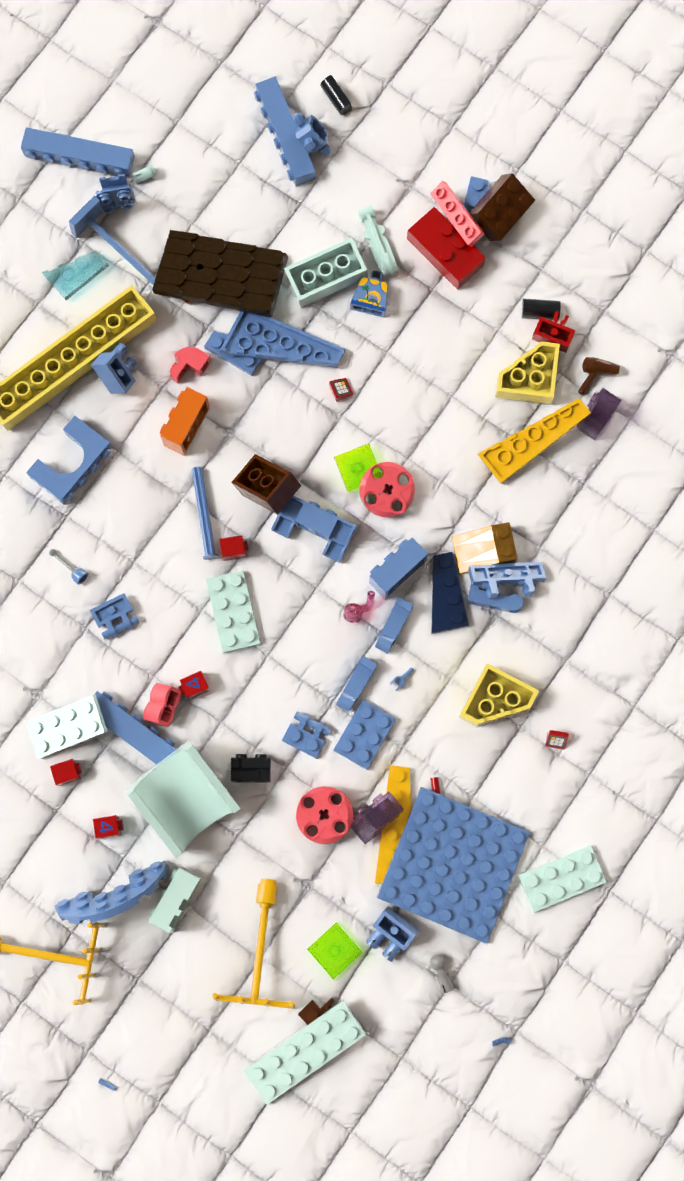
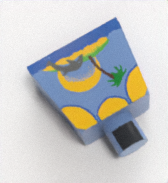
(370, 295)

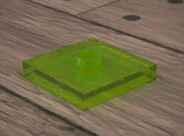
(354, 464)
(334, 950)

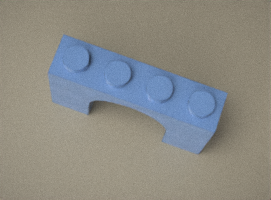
(64, 485)

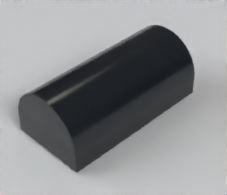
(336, 95)
(540, 308)

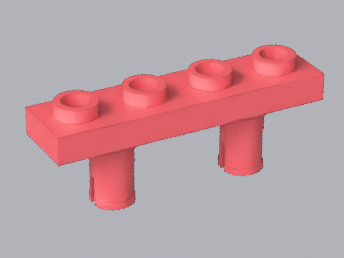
(457, 213)

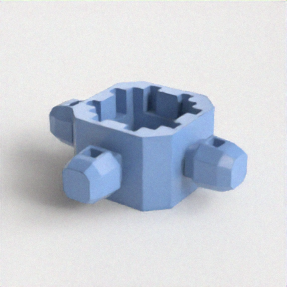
(311, 134)

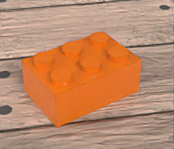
(184, 420)

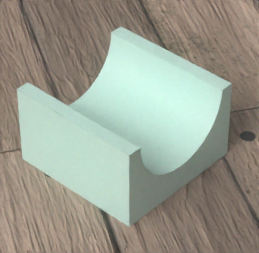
(181, 797)

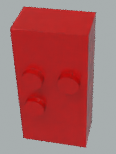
(445, 248)

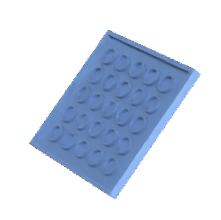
(453, 865)

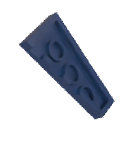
(447, 598)

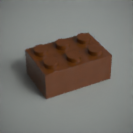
(502, 207)
(266, 484)

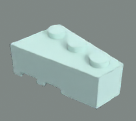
(174, 900)

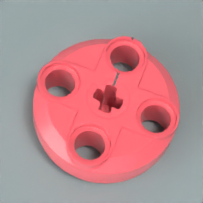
(387, 489)
(324, 815)

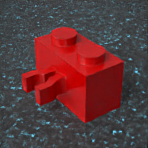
(554, 332)

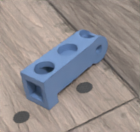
(503, 602)
(394, 624)
(356, 683)

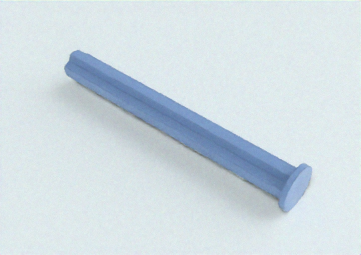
(203, 514)

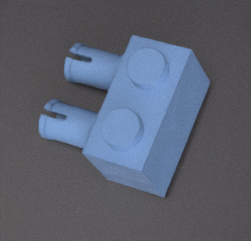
(113, 371)
(394, 928)

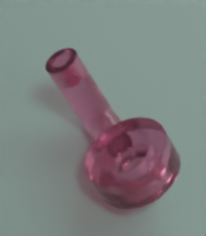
(354, 612)

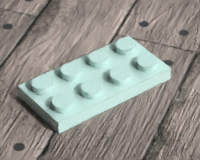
(233, 611)
(66, 727)
(562, 879)

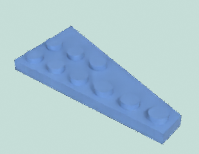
(273, 340)

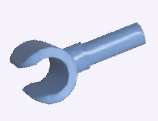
(400, 680)

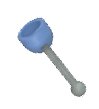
(78, 575)

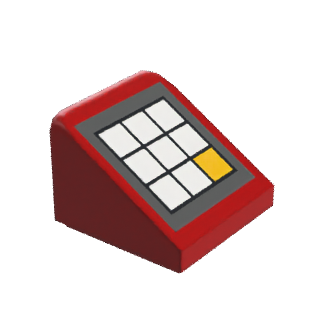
(340, 389)
(556, 739)

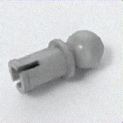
(438, 963)

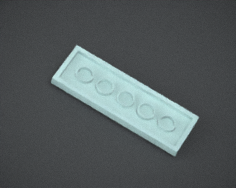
(305, 1052)

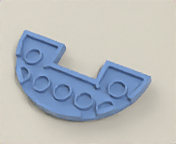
(109, 904)

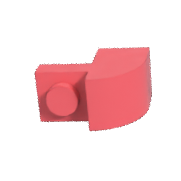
(191, 359)

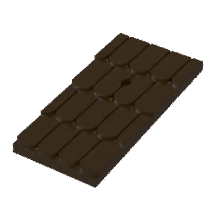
(220, 273)

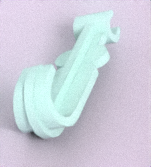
(378, 243)

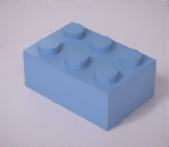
(397, 567)

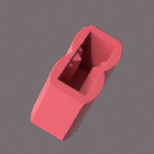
(162, 704)

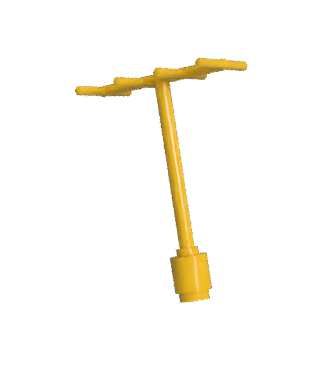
(265, 897)
(87, 963)

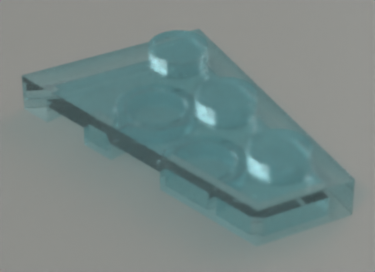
(73, 276)

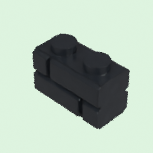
(251, 769)

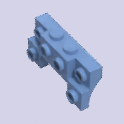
(318, 522)

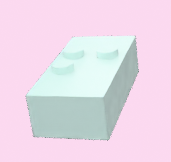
(326, 272)

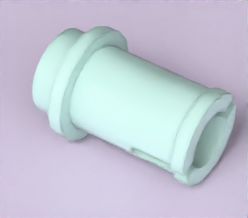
(144, 173)

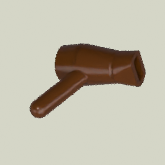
(595, 367)

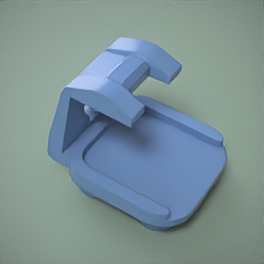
(115, 193)

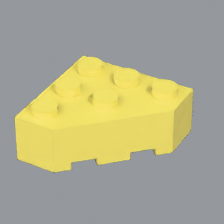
(531, 375)
(497, 697)

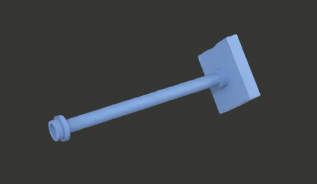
(86, 217)

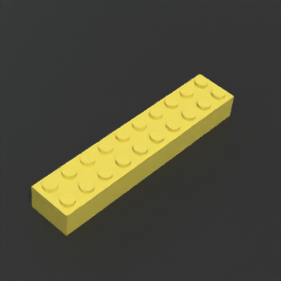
(72, 356)

